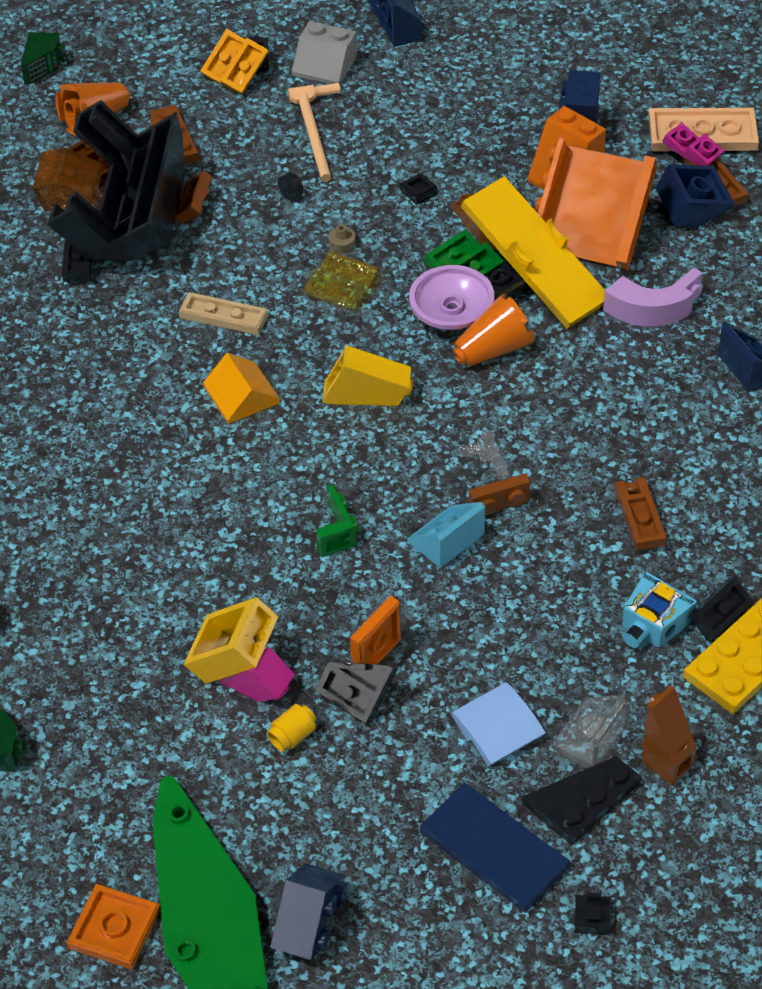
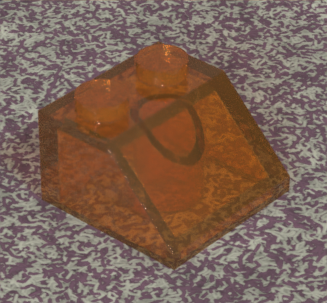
(64, 173)

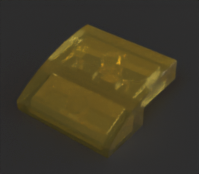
(342, 280)

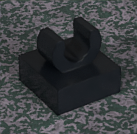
(592, 914)

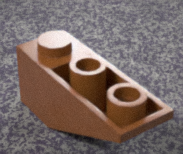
(668, 738)

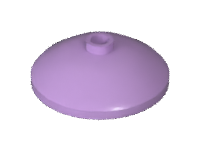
(450, 296)

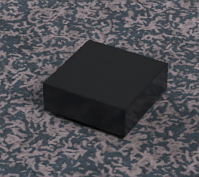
(418, 188)

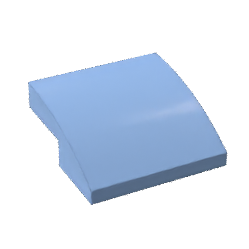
(498, 723)

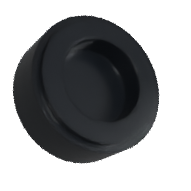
(290, 186)

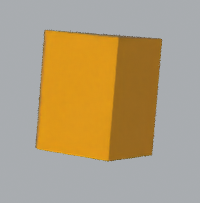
(239, 388)

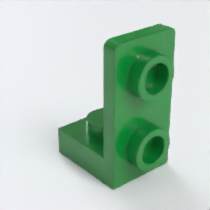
(338, 535)

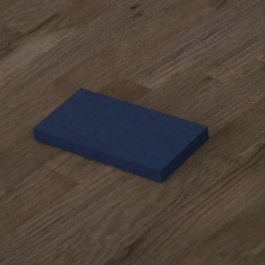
(495, 847)

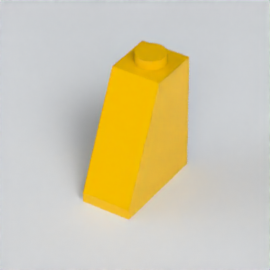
(366, 380)

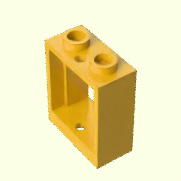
(212, 658)

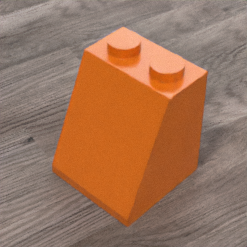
(577, 133)

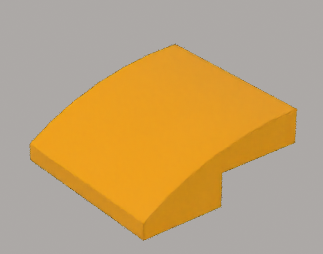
(234, 61)

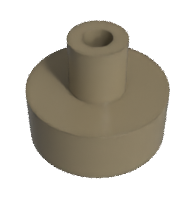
(342, 239)

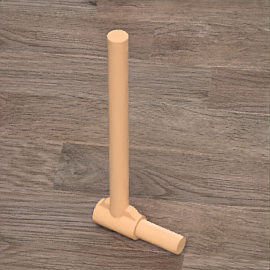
(303, 96)

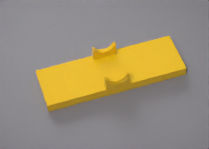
(535, 251)

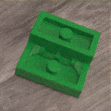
(464, 251)

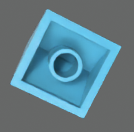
(450, 532)

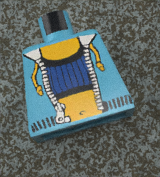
(655, 612)

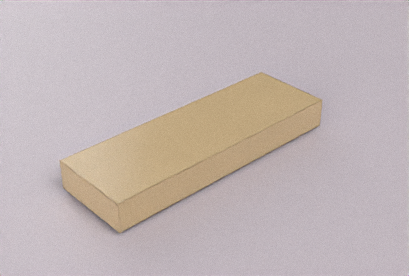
(223, 313)

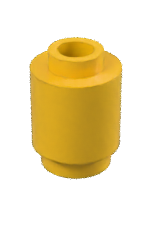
(291, 727)

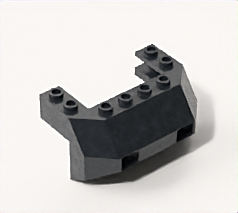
(138, 194)

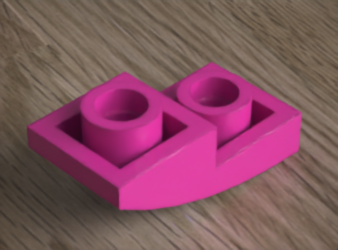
(693, 148)

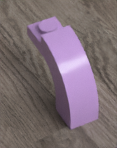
(653, 306)

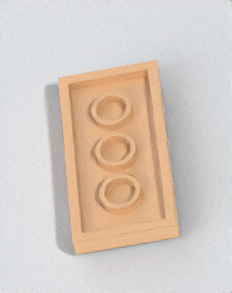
(728, 127)

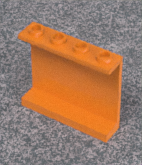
(596, 202)

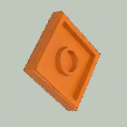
(377, 634)
(113, 926)

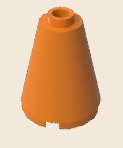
(79, 96)
(494, 333)

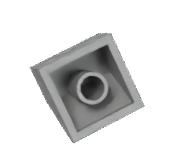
(324, 53)

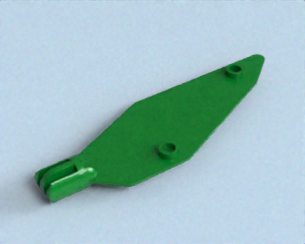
(204, 900)

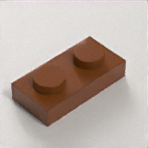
(193, 197)
(502, 493)

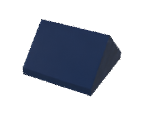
(741, 355)

